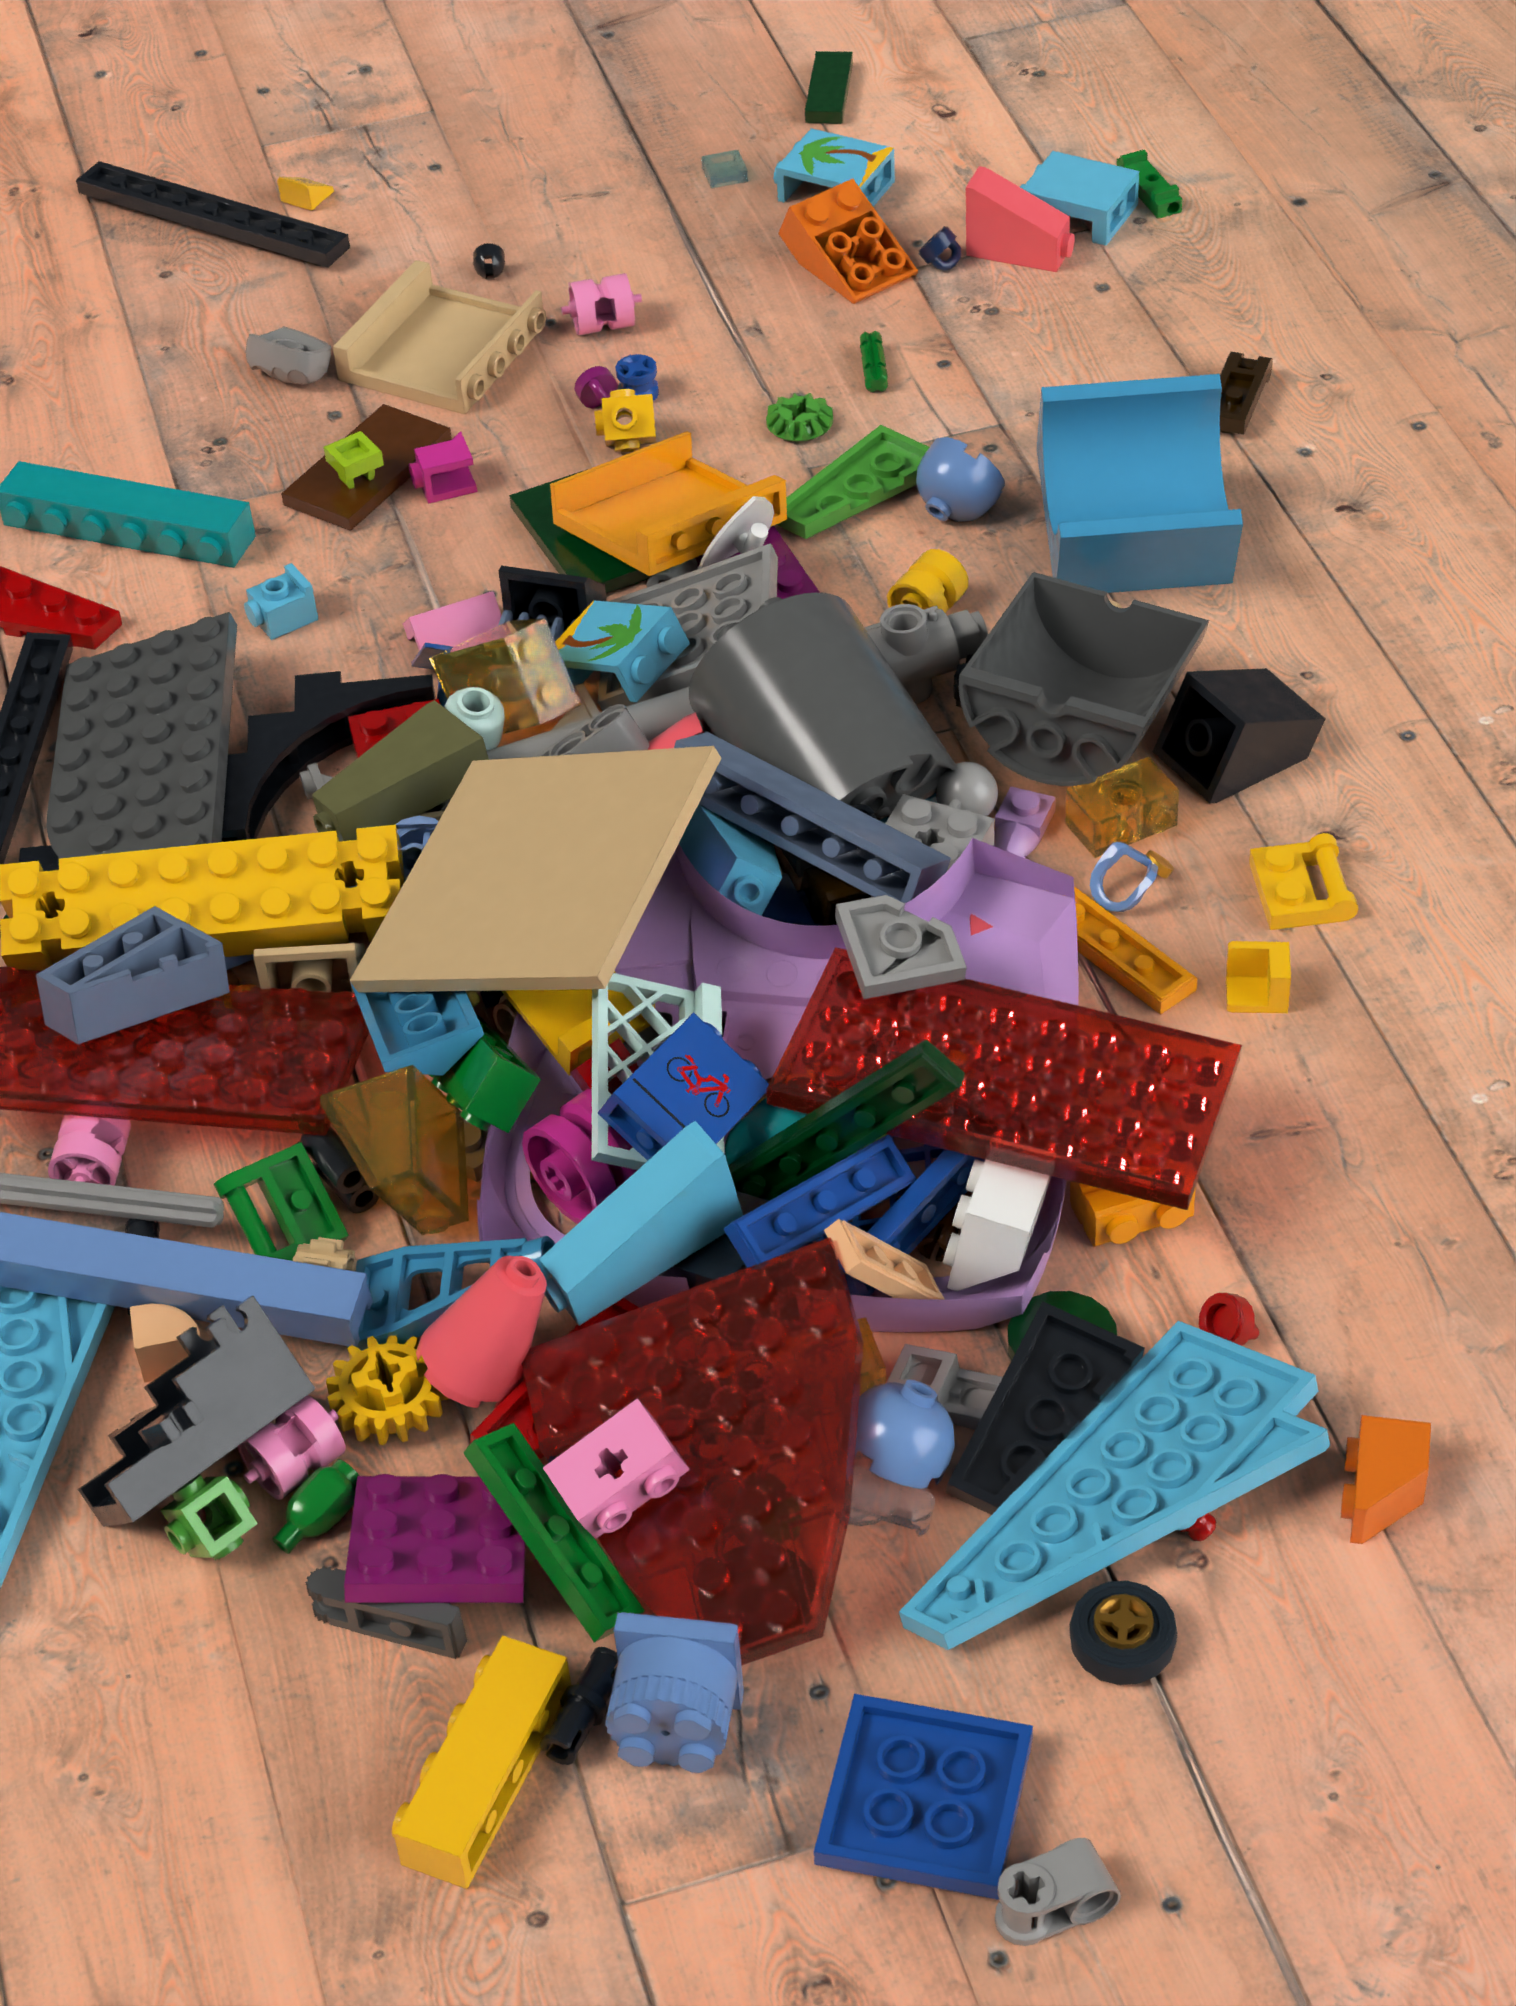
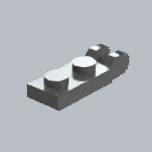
(422, 1626)

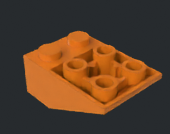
(845, 243)

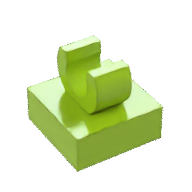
(354, 457)

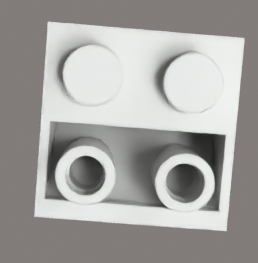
(993, 1223)

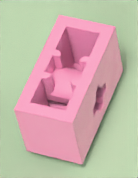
(588, 1470)

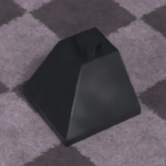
(547, 594)

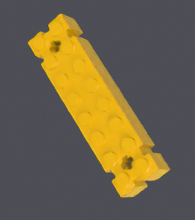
(235, 891)

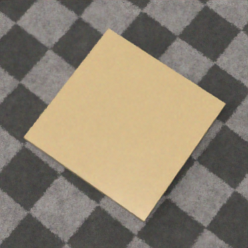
(537, 872)

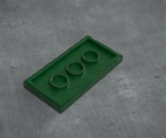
(566, 551)

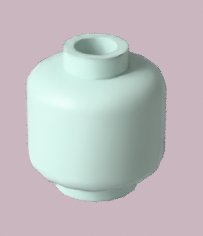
(480, 712)

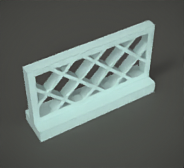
(703, 1002)

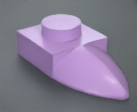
(1022, 820)

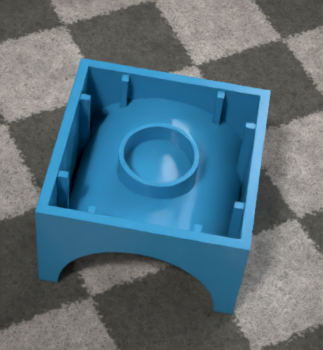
(1136, 484)

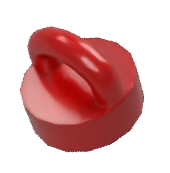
(1229, 1318)

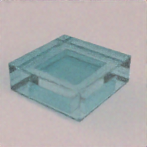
(724, 169)

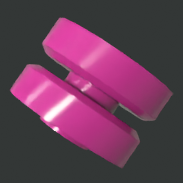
(562, 1163)

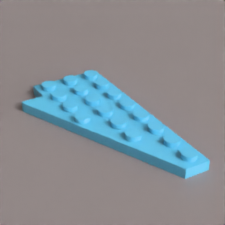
(43, 1366)
(1153, 1457)

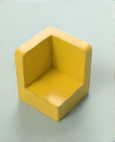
(1258, 977)

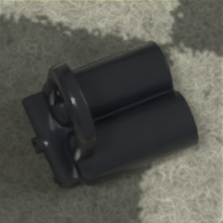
(339, 1170)

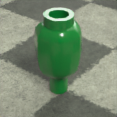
(318, 1504)

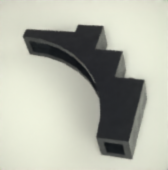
(289, 741)

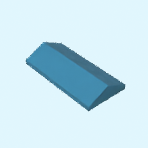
(420, 1028)

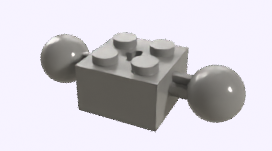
(960, 814)

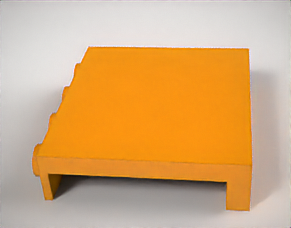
(656, 504)

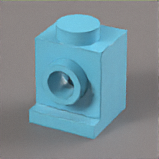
(281, 603)

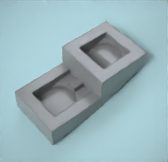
(960, 1391)

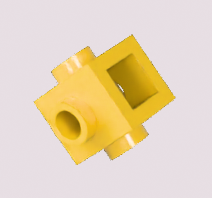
(626, 404)

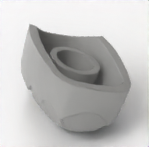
(289, 355)

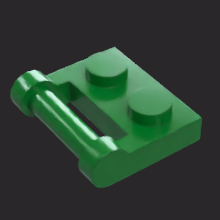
(294, 1197)

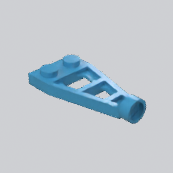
(392, 1275)

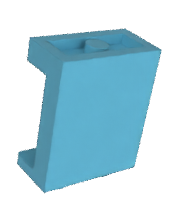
(1087, 191)

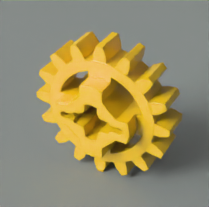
(361, 1393)

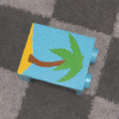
(834, 159)
(624, 640)

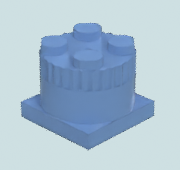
(674, 1690)

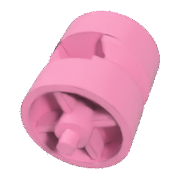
(601, 304)
(89, 1149)
(284, 1451)

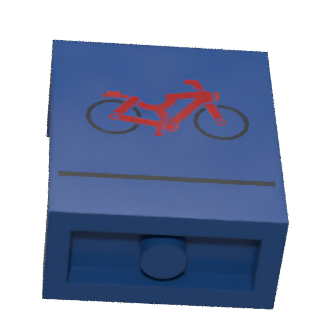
(681, 1083)

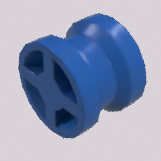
(638, 373)

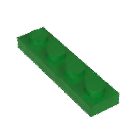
(552, 1531)

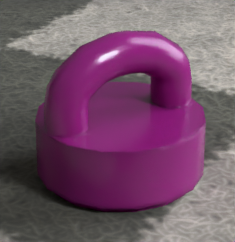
(593, 385)

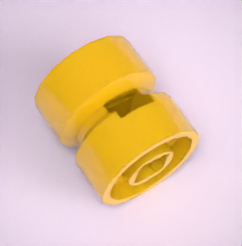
(931, 581)

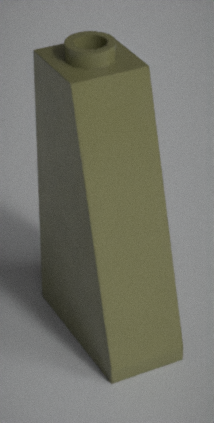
(400, 774)

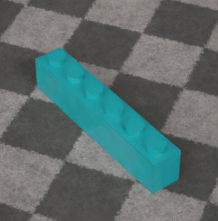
(126, 514)

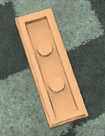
(881, 1264)

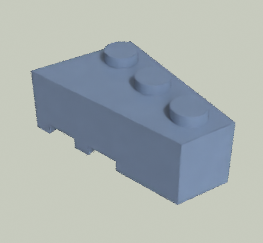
(132, 977)

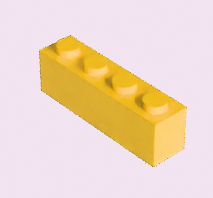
(481, 1762)

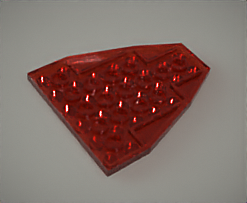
(763, 1408)

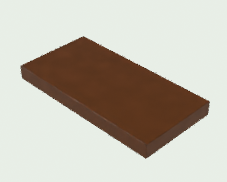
(396, 434)

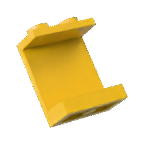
(565, 1020)

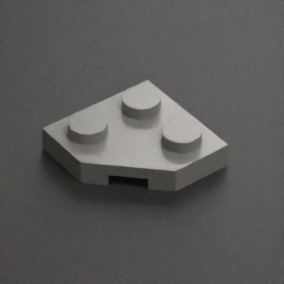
(895, 948)

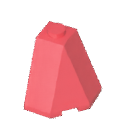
(1014, 225)

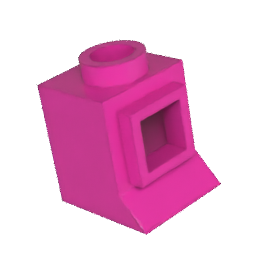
(443, 470)

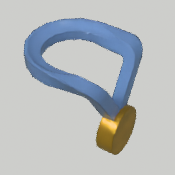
(1155, 865)

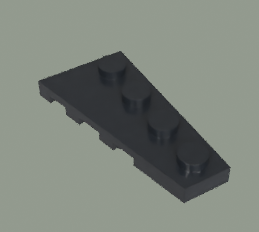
(1044, 1395)

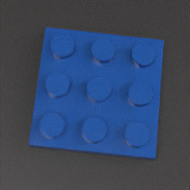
(924, 1796)

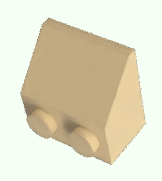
(309, 967)

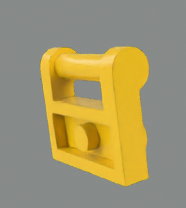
(1287, 889)

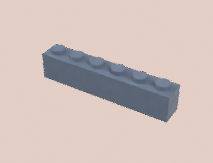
(816, 825)

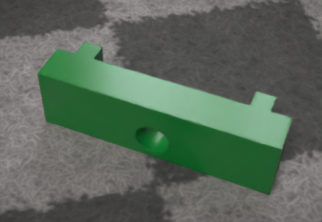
(1154, 190)

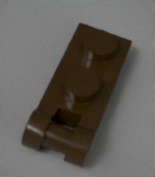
(1241, 388)

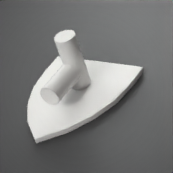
(742, 533)

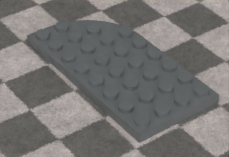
(144, 743)

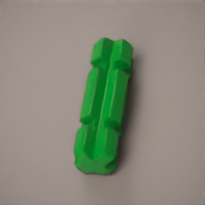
(873, 361)

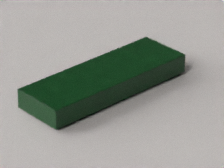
(828, 87)

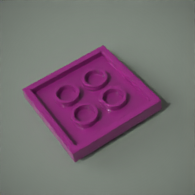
(431, 1543)

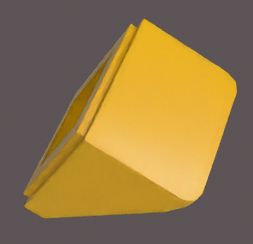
(303, 192)

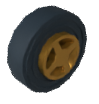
(1114, 1612)

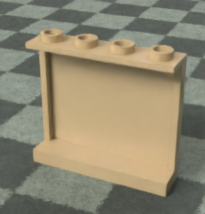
(435, 342)

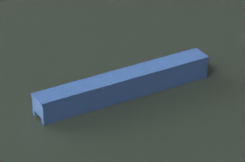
(141, 1270)

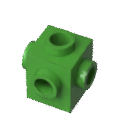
(225, 1520)

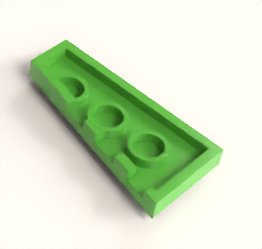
(855, 481)

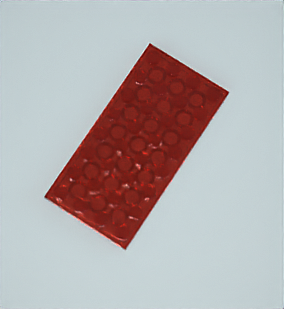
(221, 1063)
(1041, 1081)

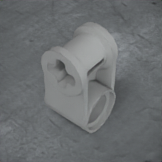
(1057, 1890)

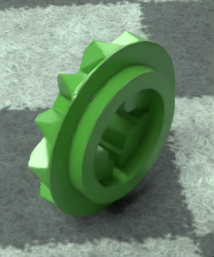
(813, 420)

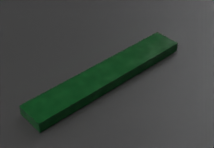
(847, 1122)

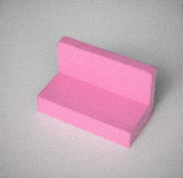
(454, 622)

